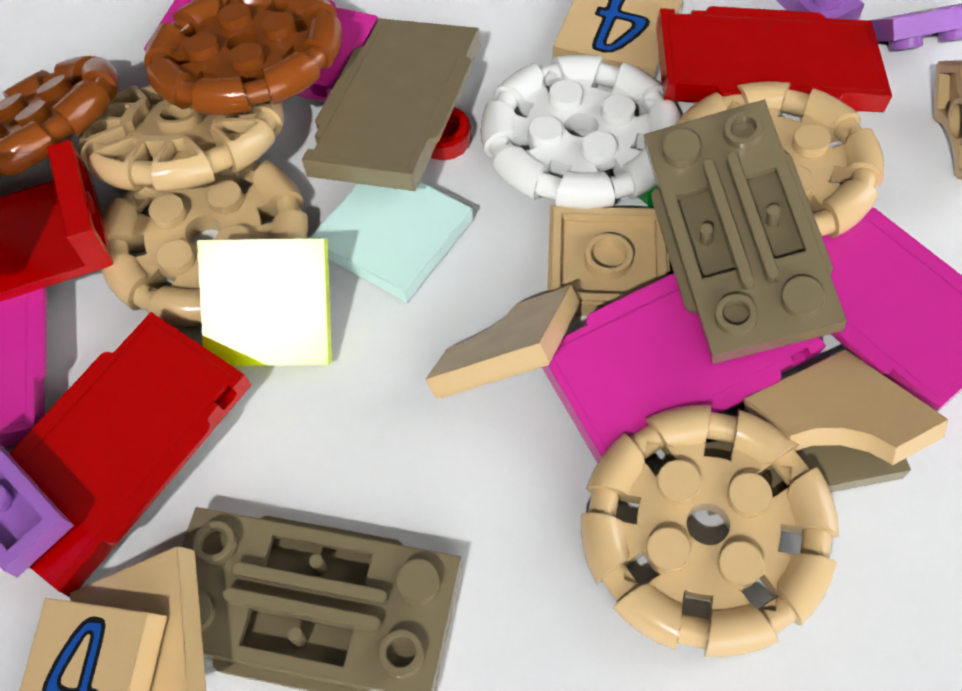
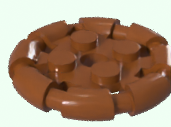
(241, 52)
(51, 108)

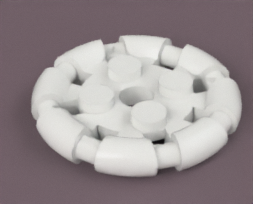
(569, 165)

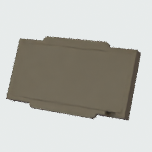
(392, 104)
(741, 234)
(320, 604)

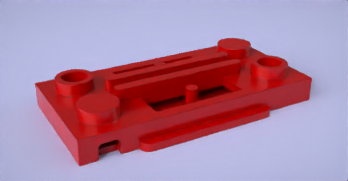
(746, 45)
(123, 440)

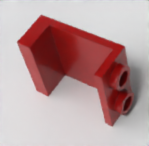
(52, 228)

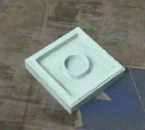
(394, 234)

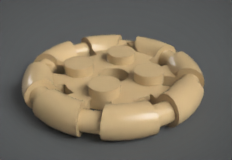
(825, 120)
(173, 148)
(177, 220)
(718, 570)

